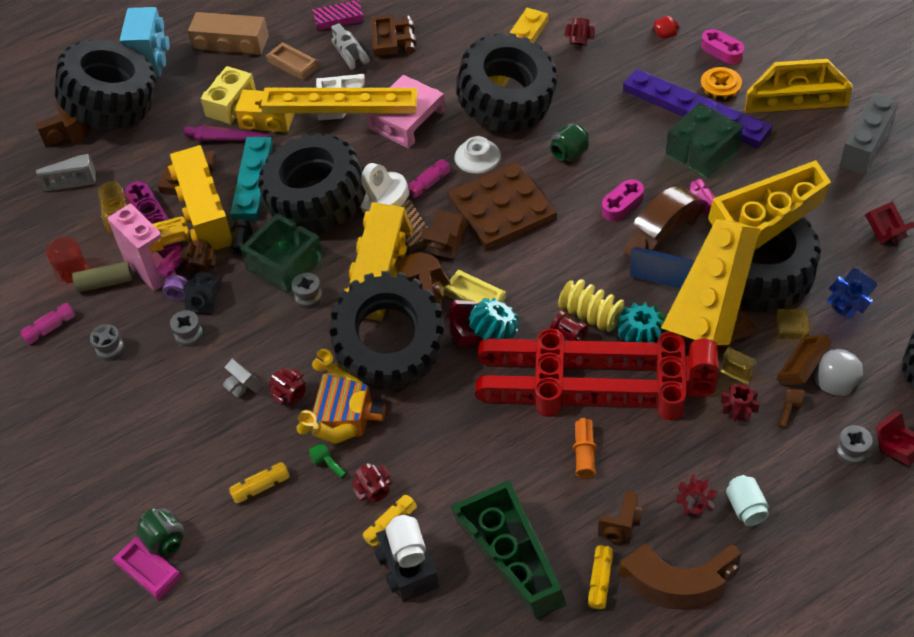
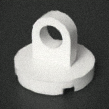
(383, 188)

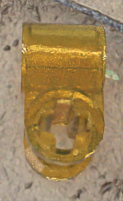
(111, 200)

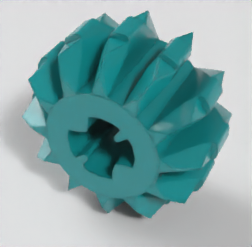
(493, 320)
(641, 324)

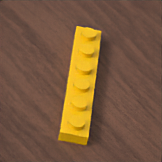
(530, 26)
(339, 100)

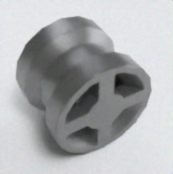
(303, 296)
(186, 328)
(107, 342)
(854, 453)

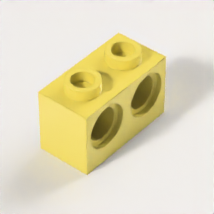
(224, 93)

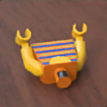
(340, 405)

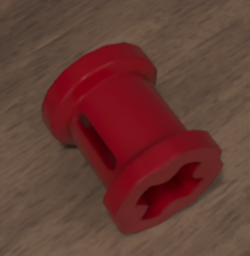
(568, 327)

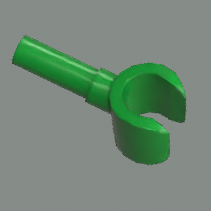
(320, 453)

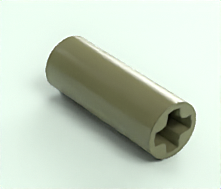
(102, 276)

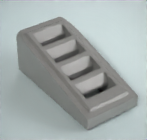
(81, 167)

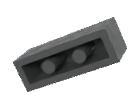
(869, 133)

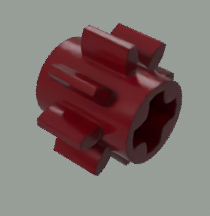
(579, 31)
(287, 386)
(740, 402)
(371, 483)
(701, 503)

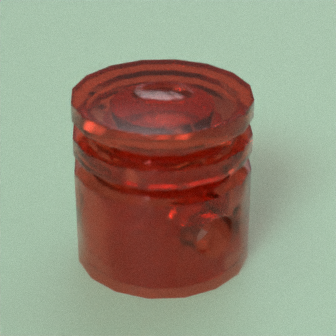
(65, 258)

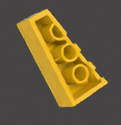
(774, 201)
(715, 284)

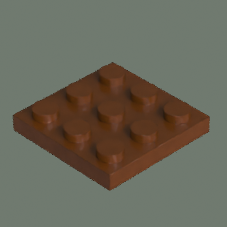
(502, 206)

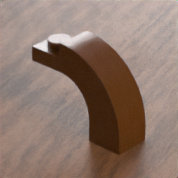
(662, 215)
(678, 587)

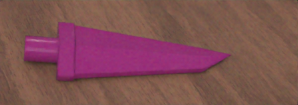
(206, 132)

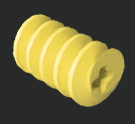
(590, 306)

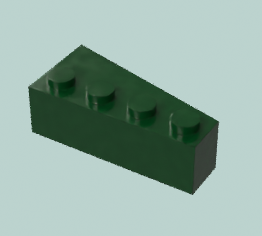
(507, 540)

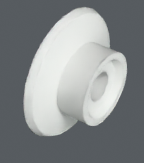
(477, 155)

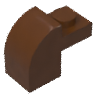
(62, 128)
(446, 234)
(427, 270)

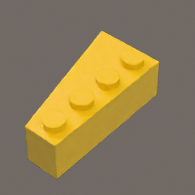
(201, 198)
(380, 244)

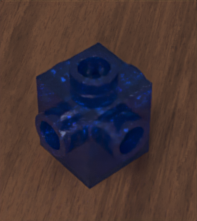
(852, 292)

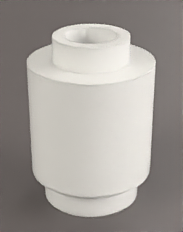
(406, 541)

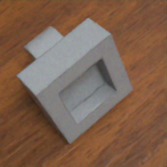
(240, 379)

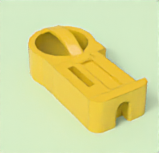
(172, 231)

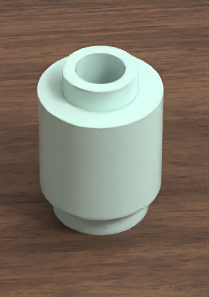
(747, 500)

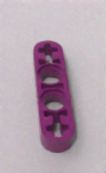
(148, 200)

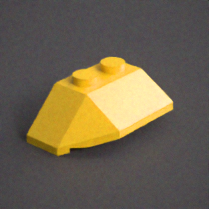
(799, 87)

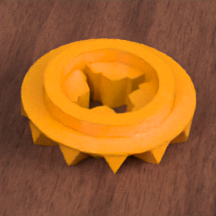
(721, 75)

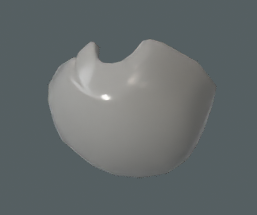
(838, 372)

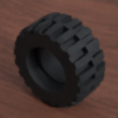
(510, 58)
(104, 83)
(306, 161)
(787, 281)
(379, 294)

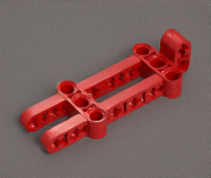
(550, 353)

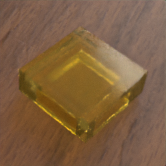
(793, 323)
(738, 365)

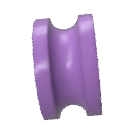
(174, 288)

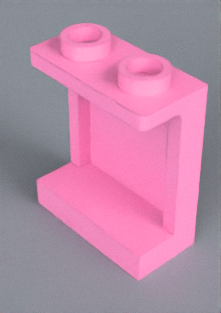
(401, 126)
(134, 237)

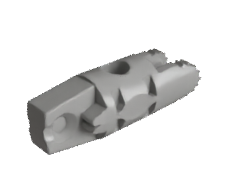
(348, 46)

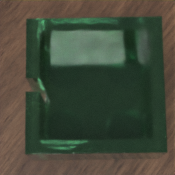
(711, 136)
(276, 255)

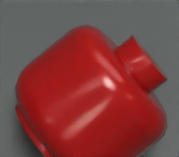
(666, 27)

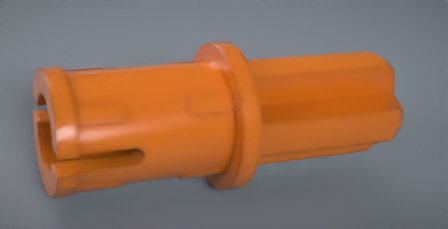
(584, 449)

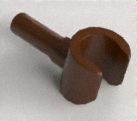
(793, 398)

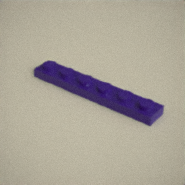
(683, 101)

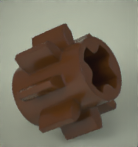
(198, 256)

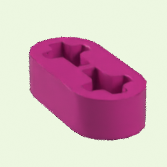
(722, 46)
(625, 202)

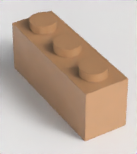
(228, 33)

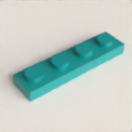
(247, 195)

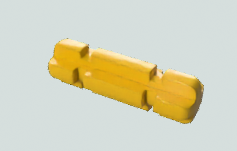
(259, 482)
(404, 506)
(600, 577)

